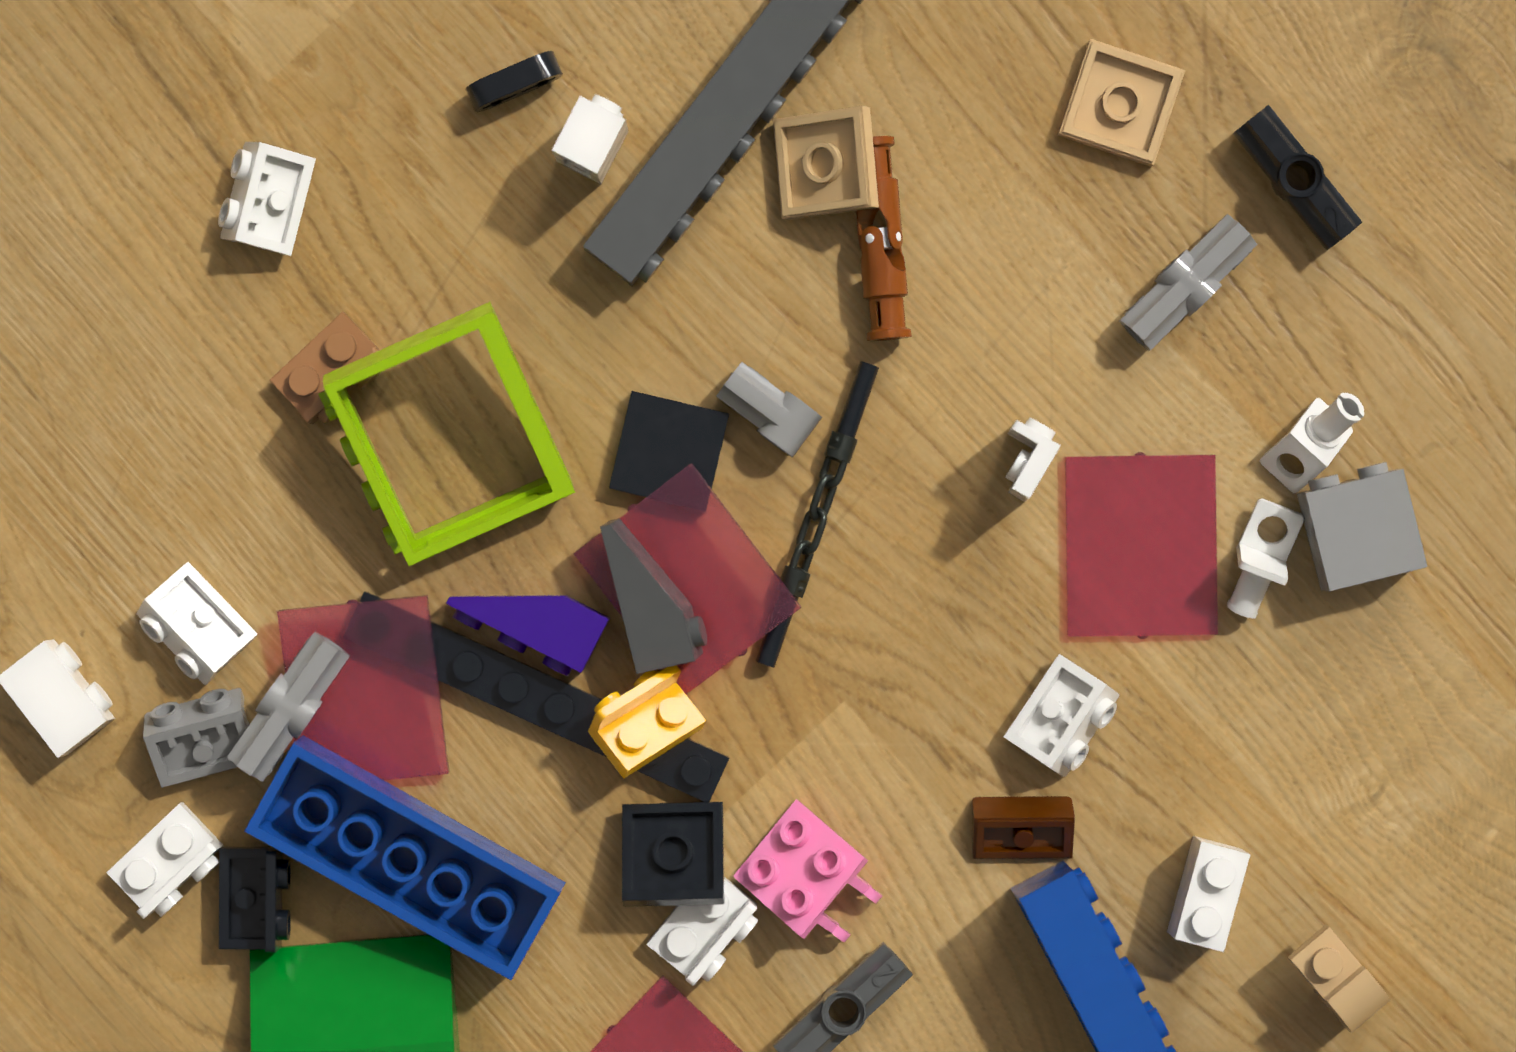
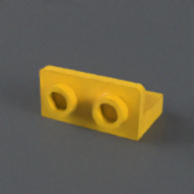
(644, 720)

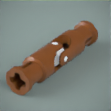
(882, 257)

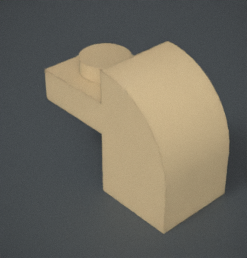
(1339, 979)

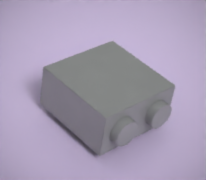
(1361, 527)

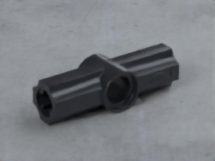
(1320, 203)

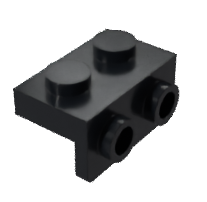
(252, 898)

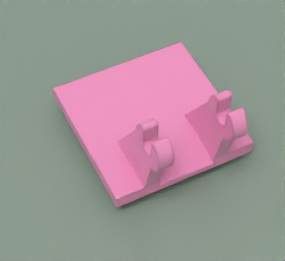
(803, 870)

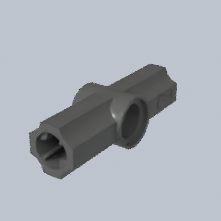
(866, 985)

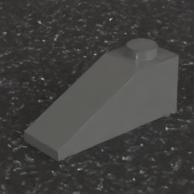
(653, 609)

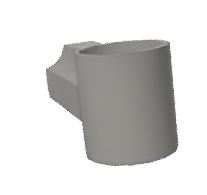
(778, 415)

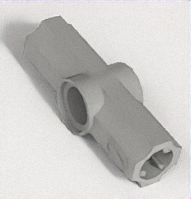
(1188, 282)
(288, 706)

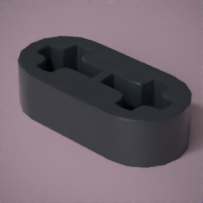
(514, 81)

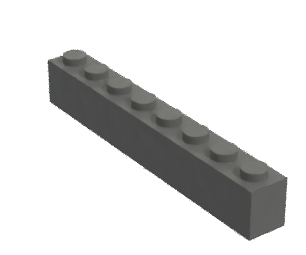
(712, 134)

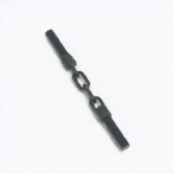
(840, 449)

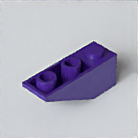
(548, 623)

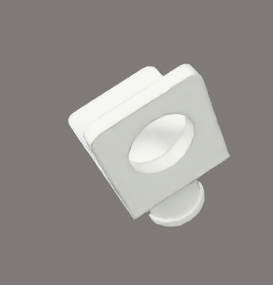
(1314, 439)
(1262, 559)

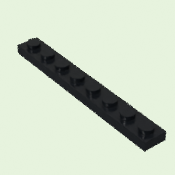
(558, 707)

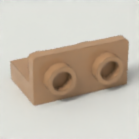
(331, 349)

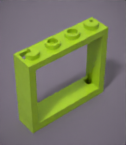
(378, 488)

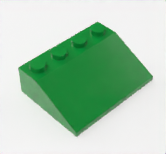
(355, 997)

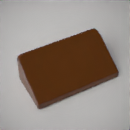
(1022, 827)

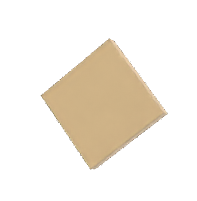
(1121, 103)
(825, 163)

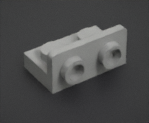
(194, 735)

